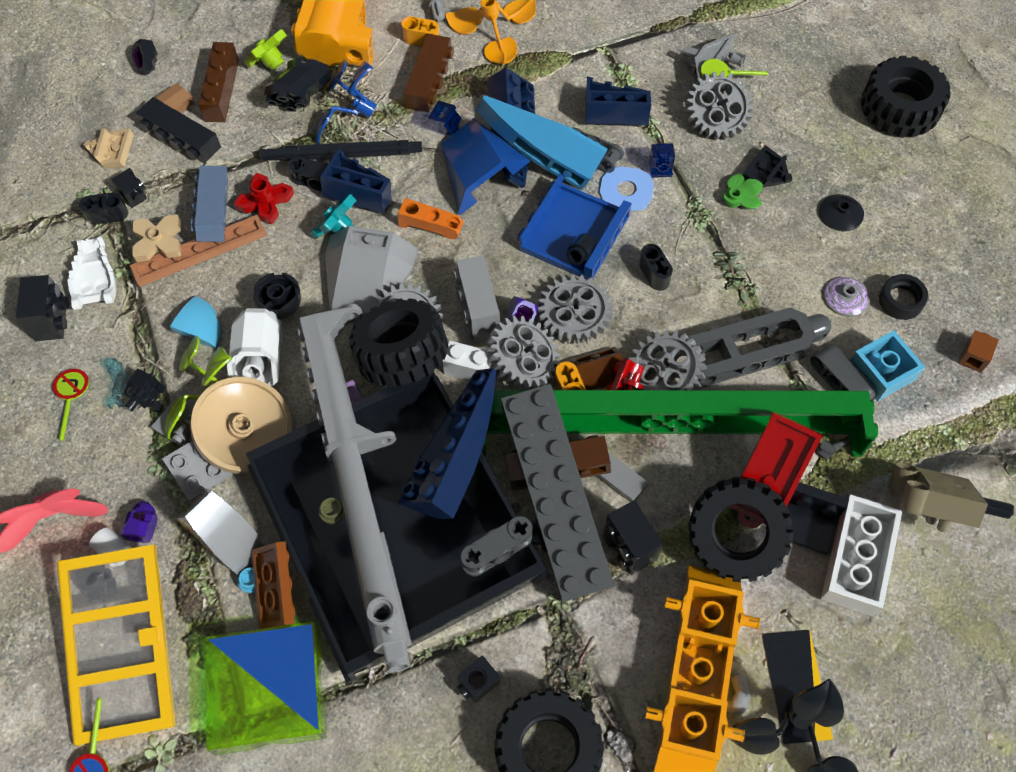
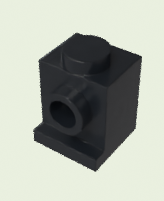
(130, 187)

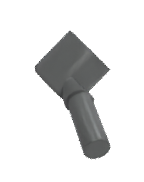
(827, 450)

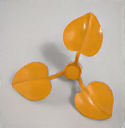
(501, 51)

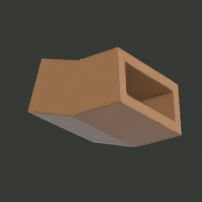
(176, 98)

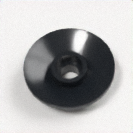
(841, 212)

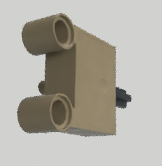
(943, 497)

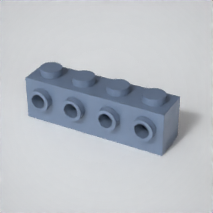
(211, 204)

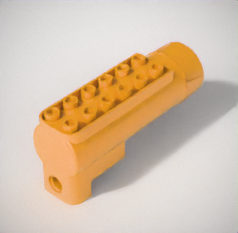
(333, 32)

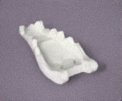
(91, 274)

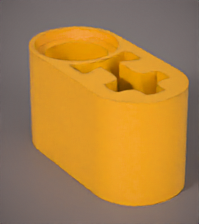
(416, 29)
(566, 371)

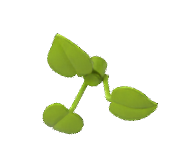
(216, 362)

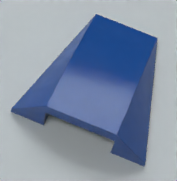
(475, 156)

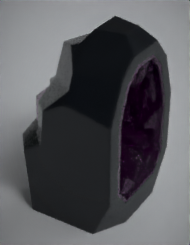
(144, 55)

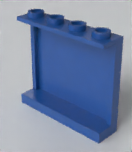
(563, 217)

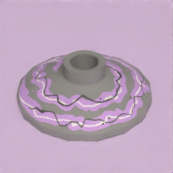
(844, 303)

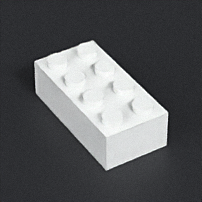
(862, 556)

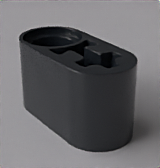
(103, 208)
(656, 270)

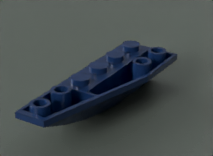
(518, 92)
(452, 454)

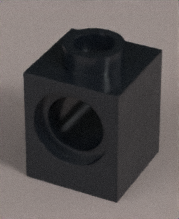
(482, 668)

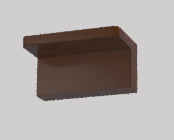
(597, 367)

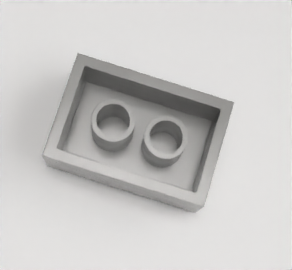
(476, 298)

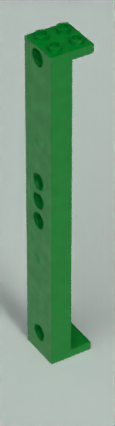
(705, 412)

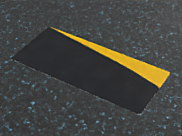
(793, 670)

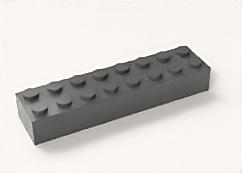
(557, 493)

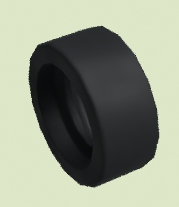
(910, 284)

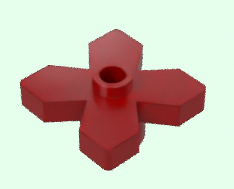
(263, 198)

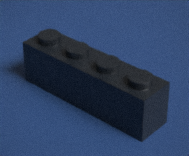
(178, 130)

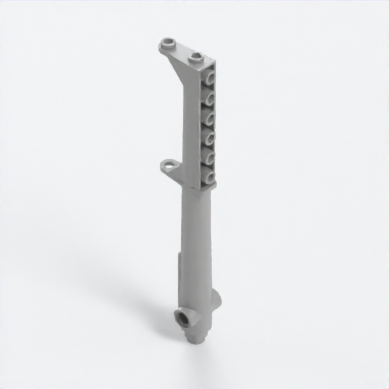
(343, 445)

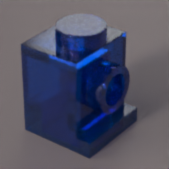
(450, 122)
(661, 160)

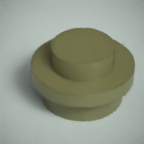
(331, 511)

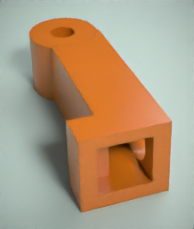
(429, 219)

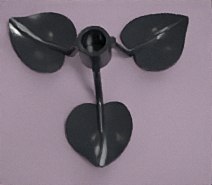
(817, 704)

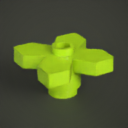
(267, 52)

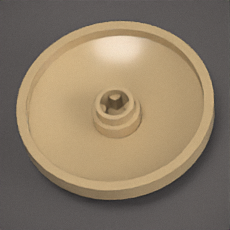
(236, 419)

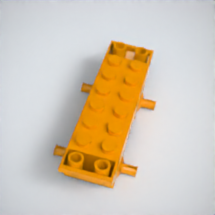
(700, 673)

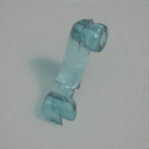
(120, 381)

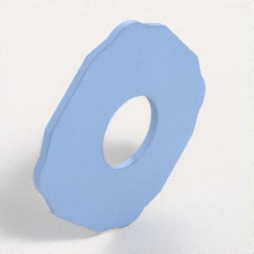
(639, 178)

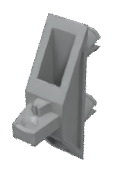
(719, 49)

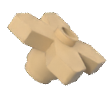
(156, 238)

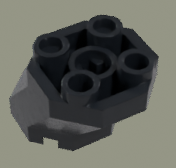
(297, 84)

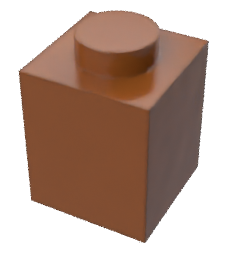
(978, 351)

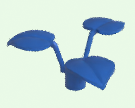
(360, 103)

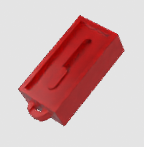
(778, 461)

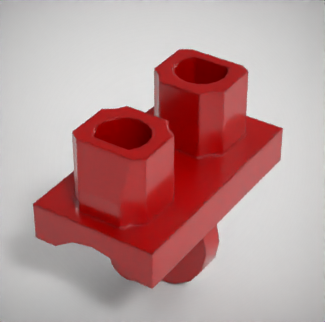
(627, 376)

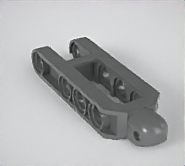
(813, 329)

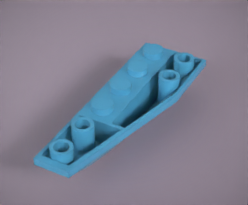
(545, 141)

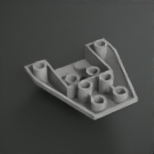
(365, 263)

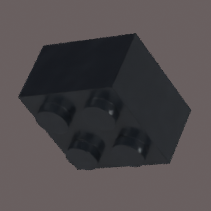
(42, 308)
(632, 538)

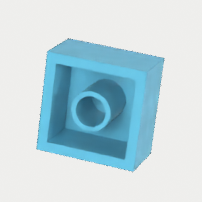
(888, 364)

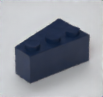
(616, 105)
(348, 177)

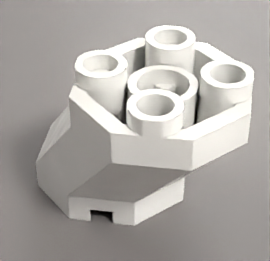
(256, 346)

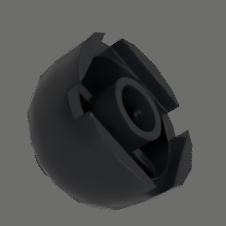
(278, 294)

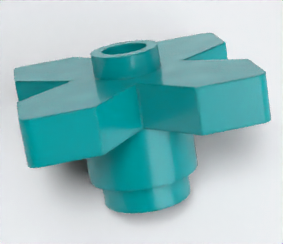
(334, 218)

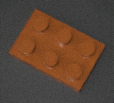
(273, 585)

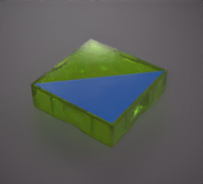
(264, 688)

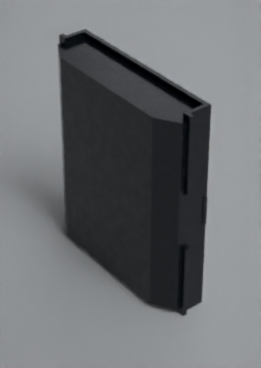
(424, 550)

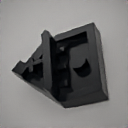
(768, 168)

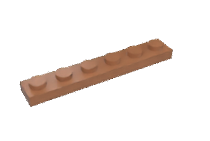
(197, 252)

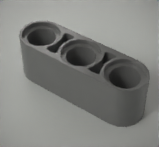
(840, 371)

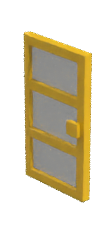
(115, 644)

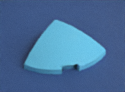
(198, 319)

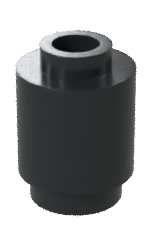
(581, 249)

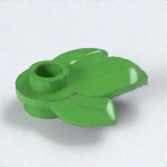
(742, 192)

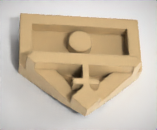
(111, 147)

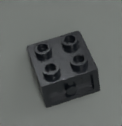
(815, 517)

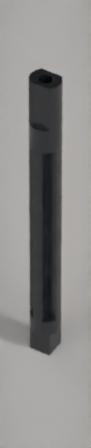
(350, 150)

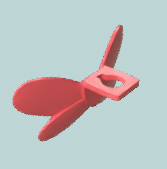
(24, 517)

